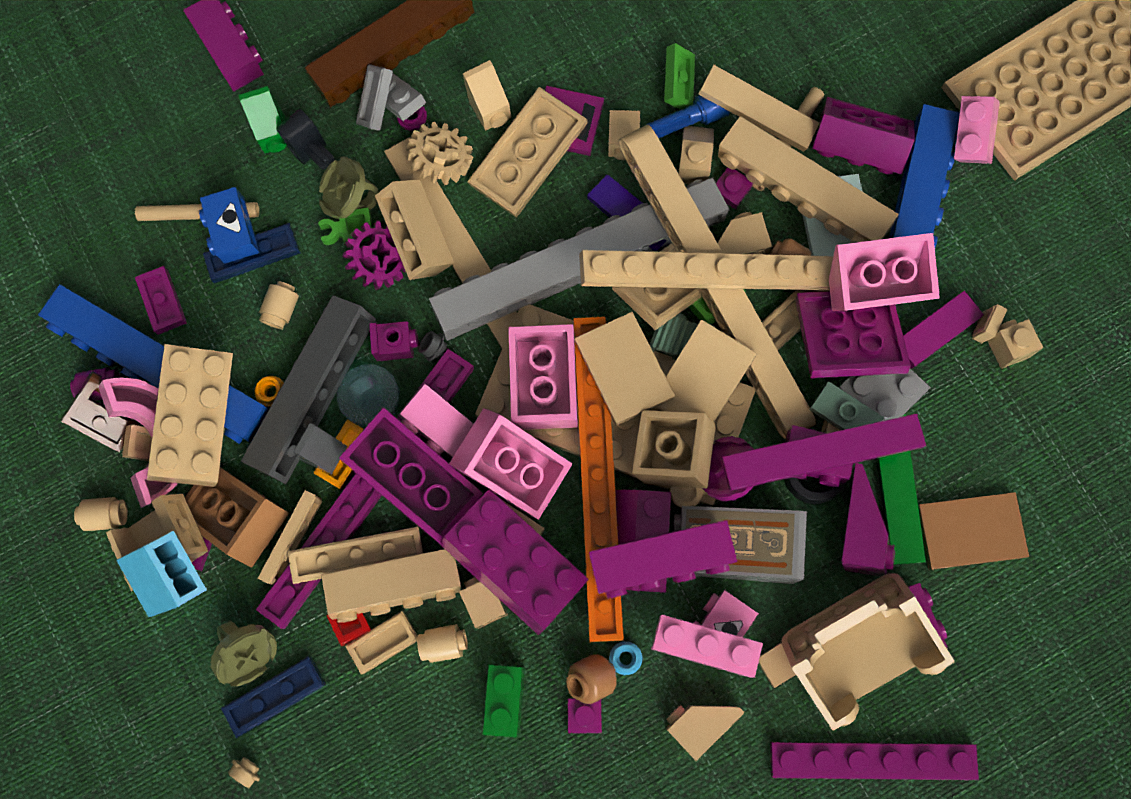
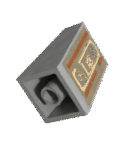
(765, 541)

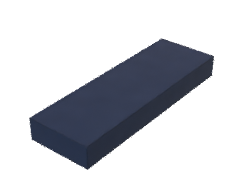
(273, 246)
(273, 696)

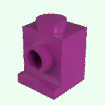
(400, 349)

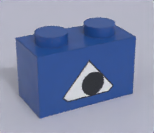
(228, 225)

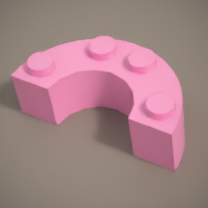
(136, 401)

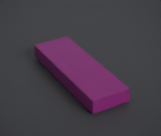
(940, 328)

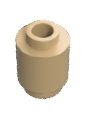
(278, 305)
(101, 514)
(442, 643)

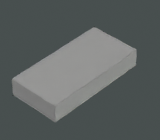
(374, 97)

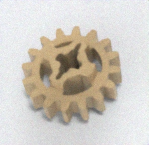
(439, 153)

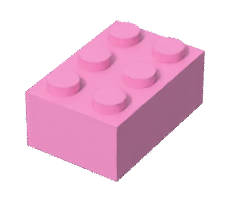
(543, 377)
(510, 463)

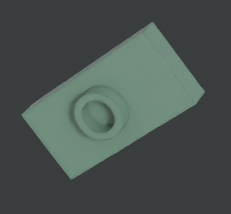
(843, 409)

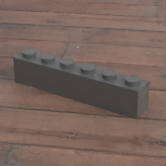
(309, 387)

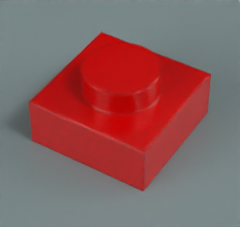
(349, 630)

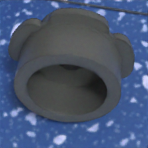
(432, 345)

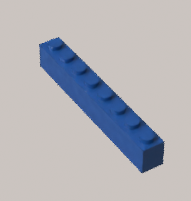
(136, 353)

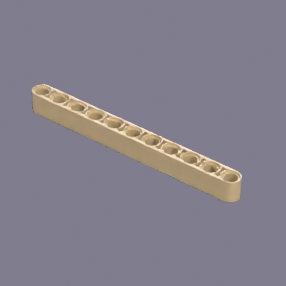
(728, 306)

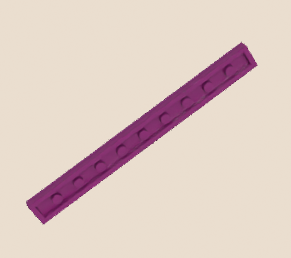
(353, 504)

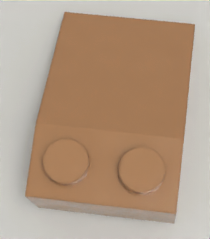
(235, 517)

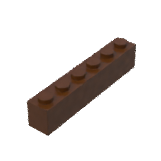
(384, 44)

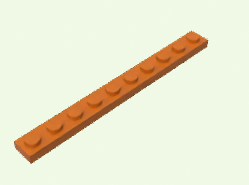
(597, 490)

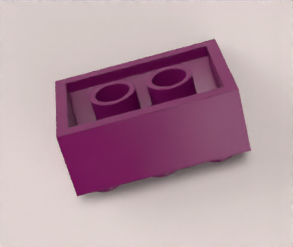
(864, 136)
(642, 516)

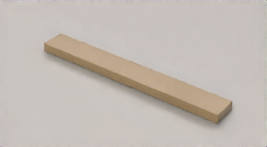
(463, 250)

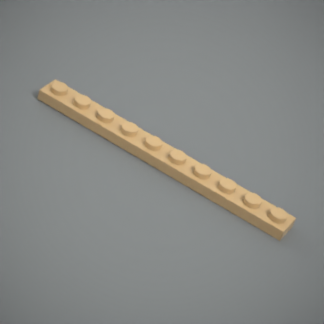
(704, 270)

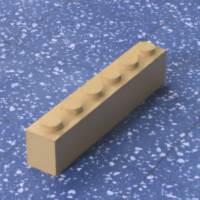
(804, 184)

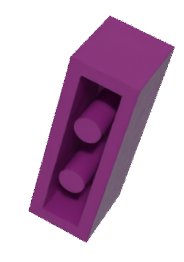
(225, 42)

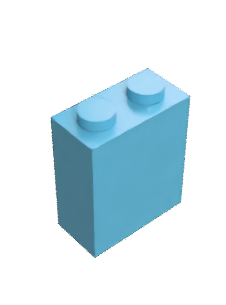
(161, 575)

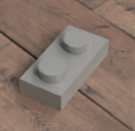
(403, 99)

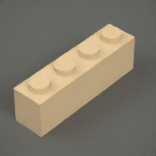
(391, 584)

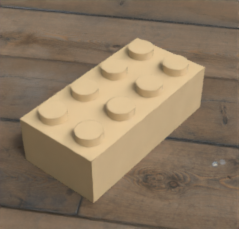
(190, 416)

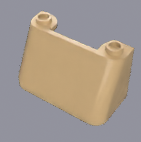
(863, 646)

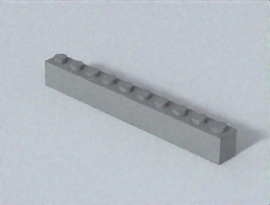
(558, 266)

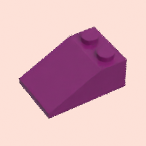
(866, 537)

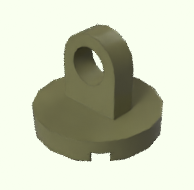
(343, 189)
(242, 653)

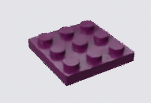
(850, 340)

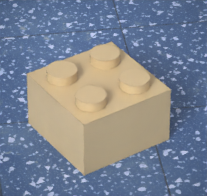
(674, 449)

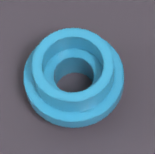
(636, 658)

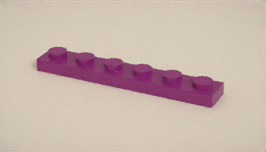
(874, 761)

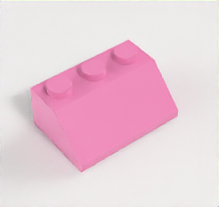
(883, 272)

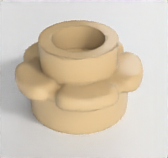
(244, 772)

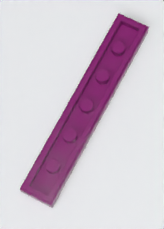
(823, 452)

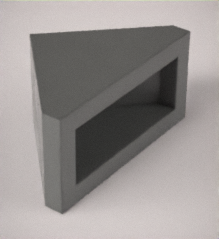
(319, 449)

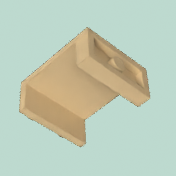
(169, 515)

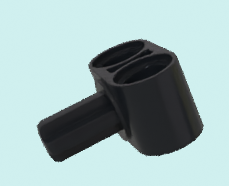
(304, 140)

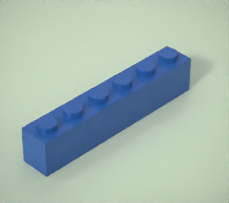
(925, 173)

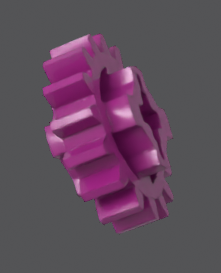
(363, 255)

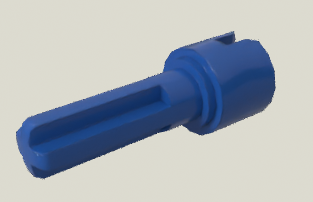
(701, 110)

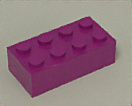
(410, 475)
(662, 557)
(513, 562)

